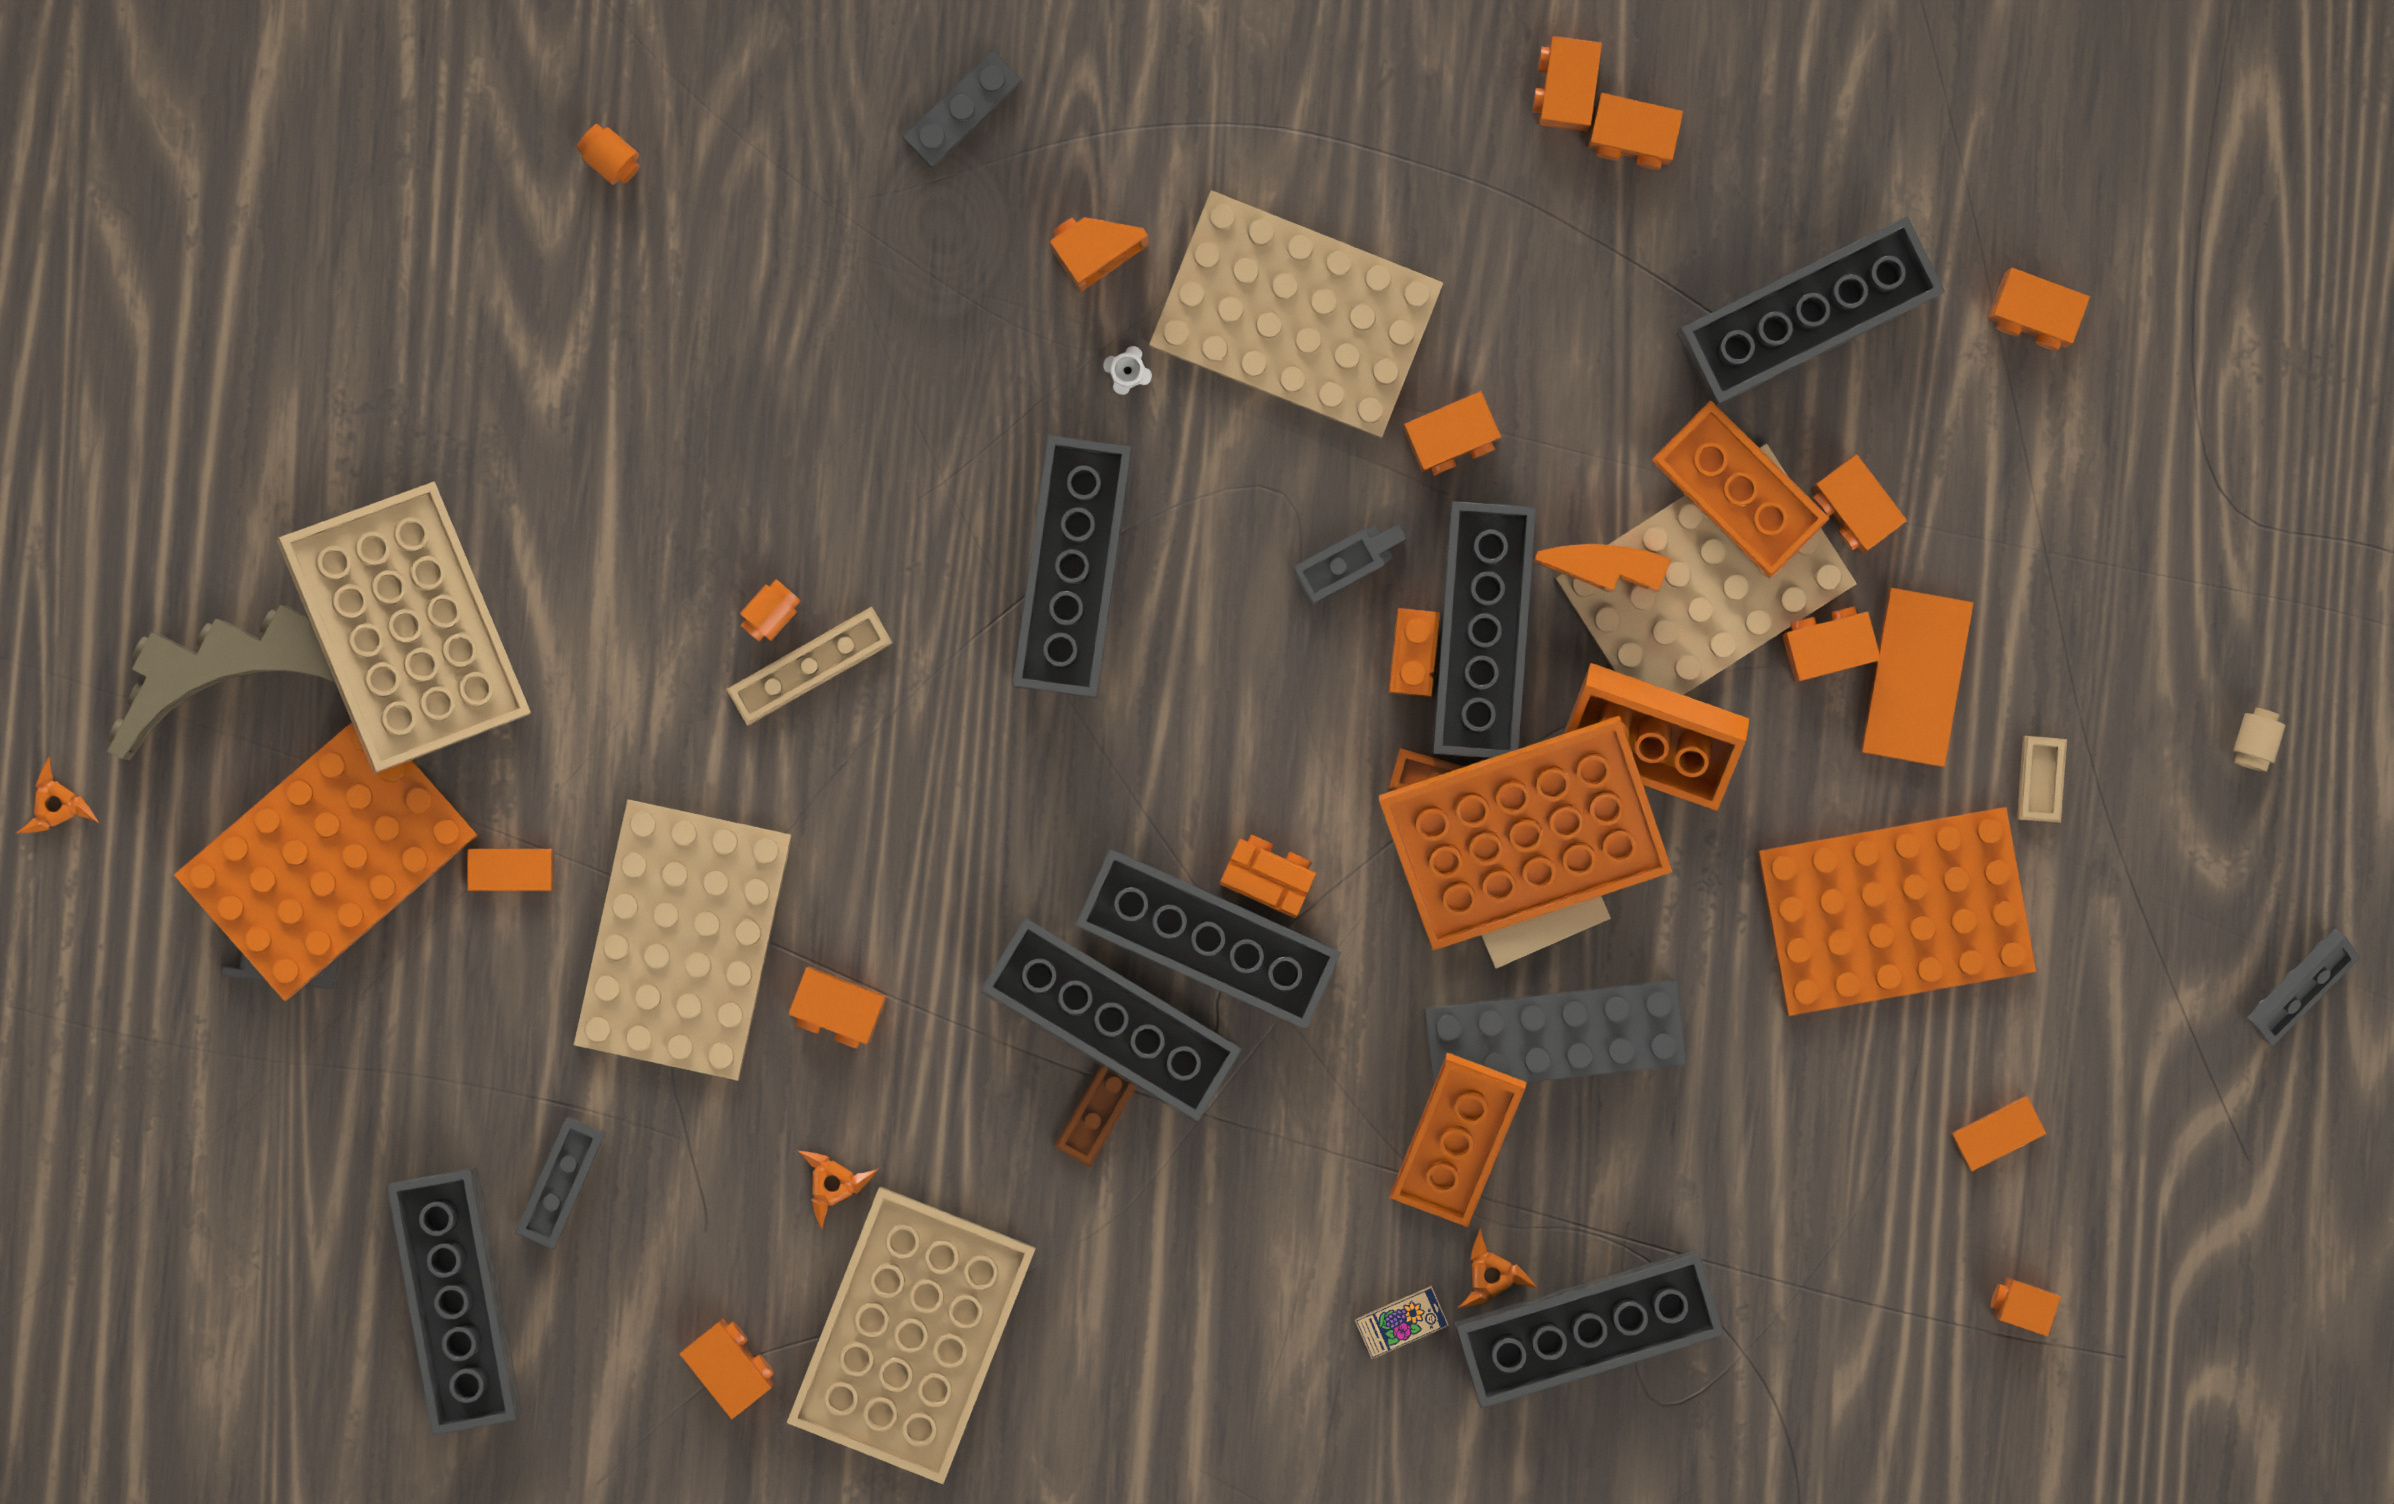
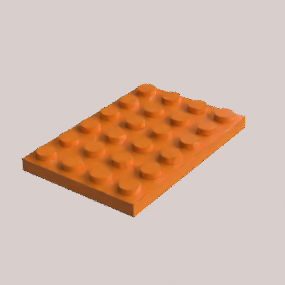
(1525, 833)
(323, 860)
(1896, 911)

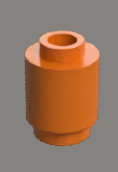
(608, 154)
(769, 611)

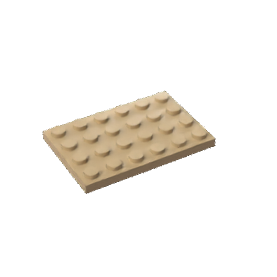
(1296, 314)
(1709, 603)
(403, 627)
(683, 940)
(911, 1335)

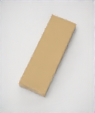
(1539, 932)

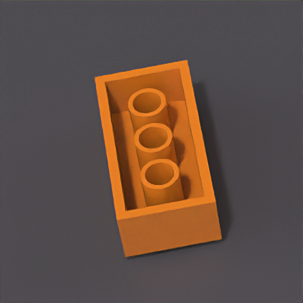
(1675, 740)

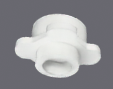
(1131, 359)

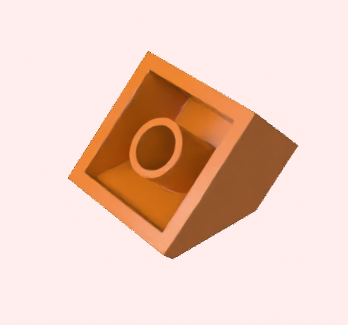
(1095, 248)

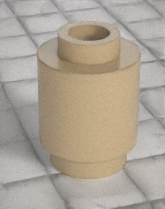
(2258, 740)

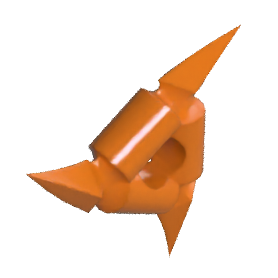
(70, 804)
(848, 1183)
(1508, 1275)

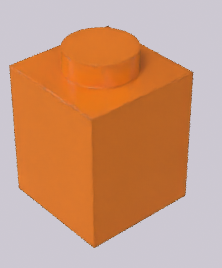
(2025, 1306)

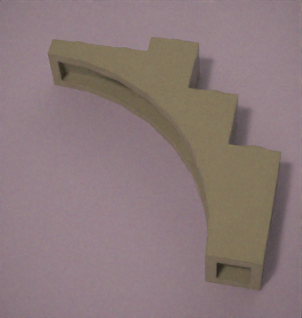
(224, 653)

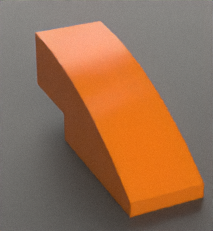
(1604, 564)

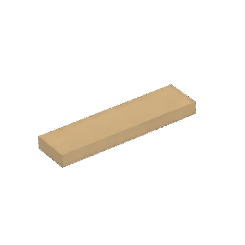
(809, 666)

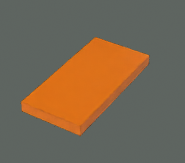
(1740, 489)
(1917, 677)
(1457, 1139)

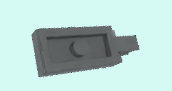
(1346, 562)

